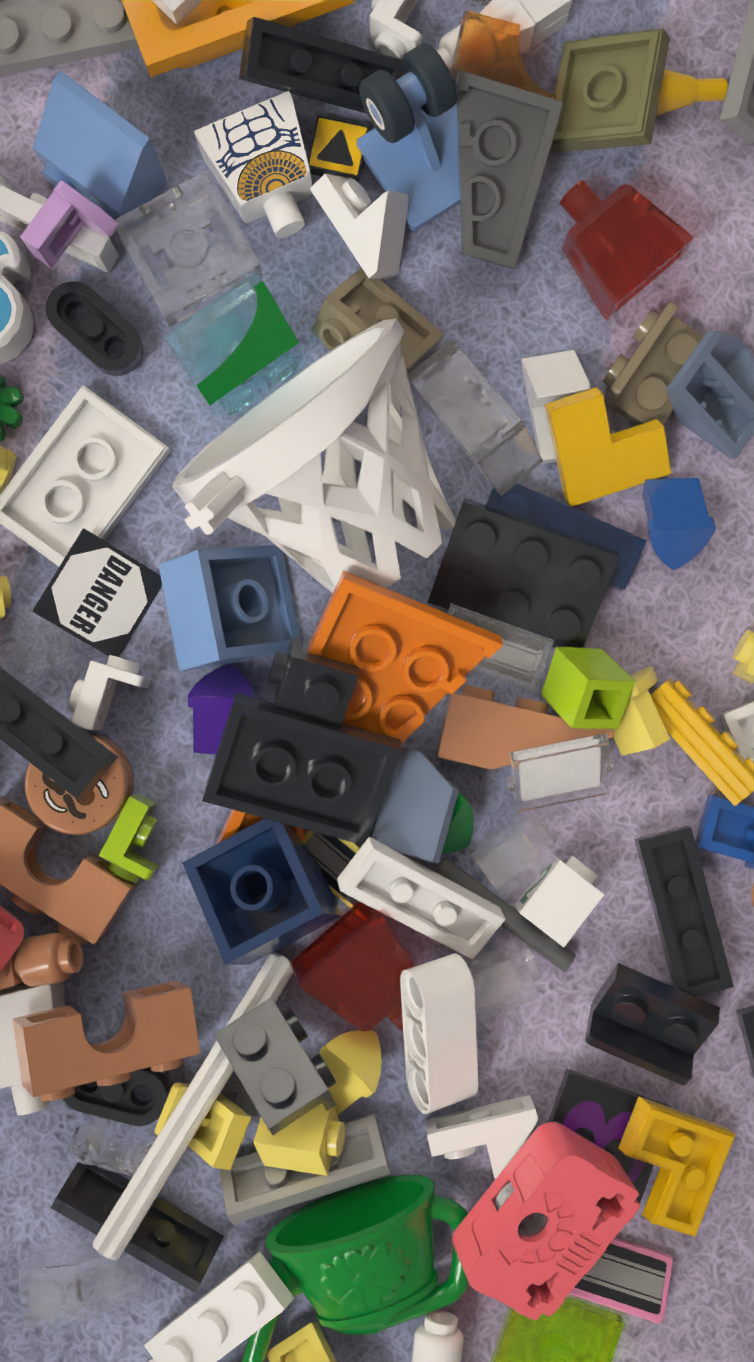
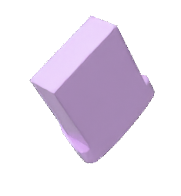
(61, 221)

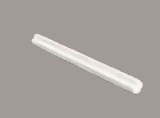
(184, 1121)

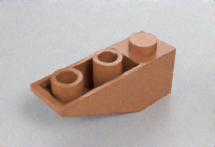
(486, 731)

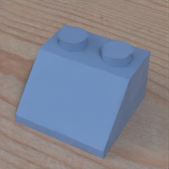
(96, 150)
(228, 605)

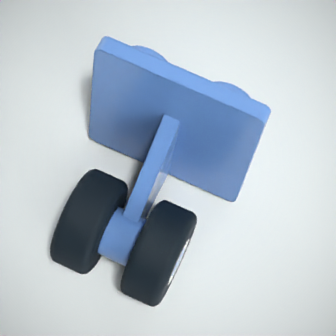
(414, 134)

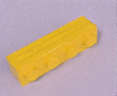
(704, 744)

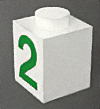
(560, 899)

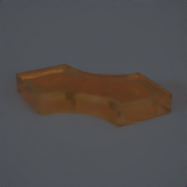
(492, 51)

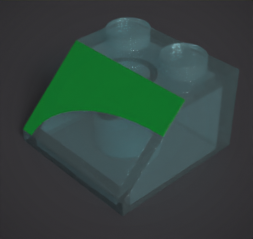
(235, 346)

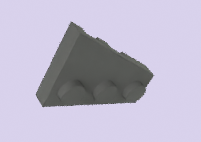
(501, 163)

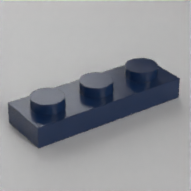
(561, 517)

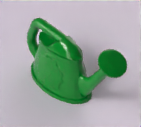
(365, 1257)

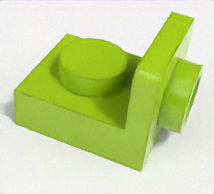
(131, 829)

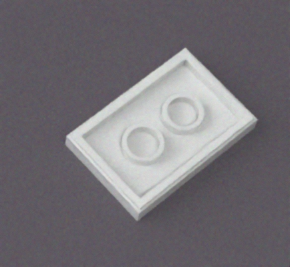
(80, 476)

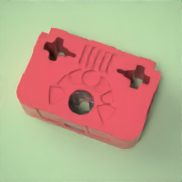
(545, 1221)

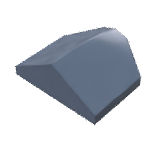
(716, 392)
(416, 808)

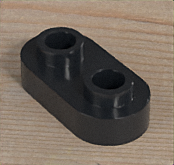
(97, 329)
(119, 1102)

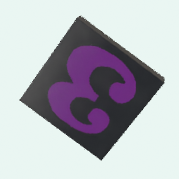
(601, 1116)

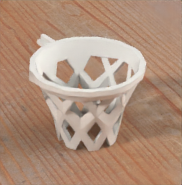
(279, 451)

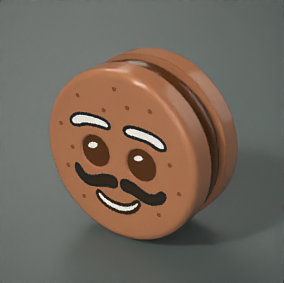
(74, 817)

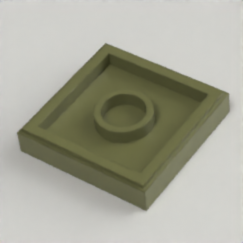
(609, 90)

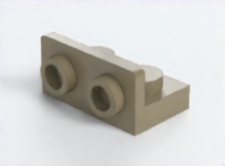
(367, 301)
(641, 382)

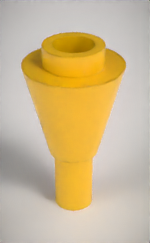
(683, 90)

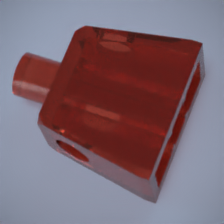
(619, 243)
(356, 968)

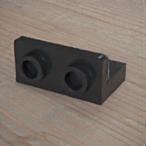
(650, 1023)

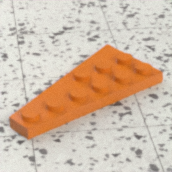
(404, 660)

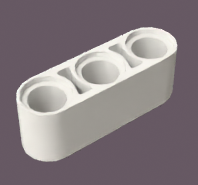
(439, 1032)

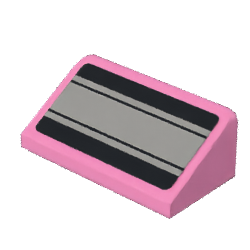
(629, 1280)

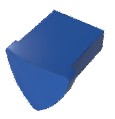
(677, 519)
(727, 829)

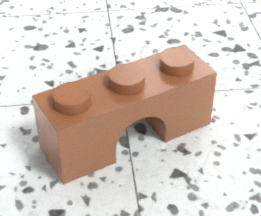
(82, 904)
(155, 1034)

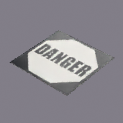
(99, 594)

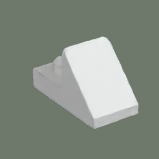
(370, 232)
(548, 380)
(499, 1125)

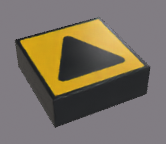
(335, 148)

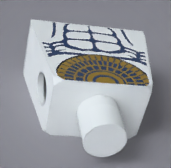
(260, 162)

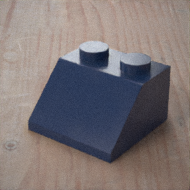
(260, 891)

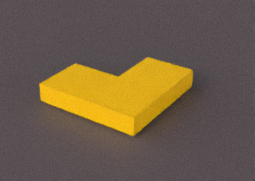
(598, 462)
(689, 1160)

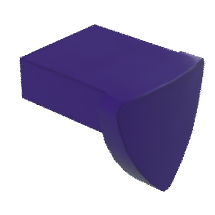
(211, 704)

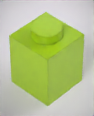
(587, 688)

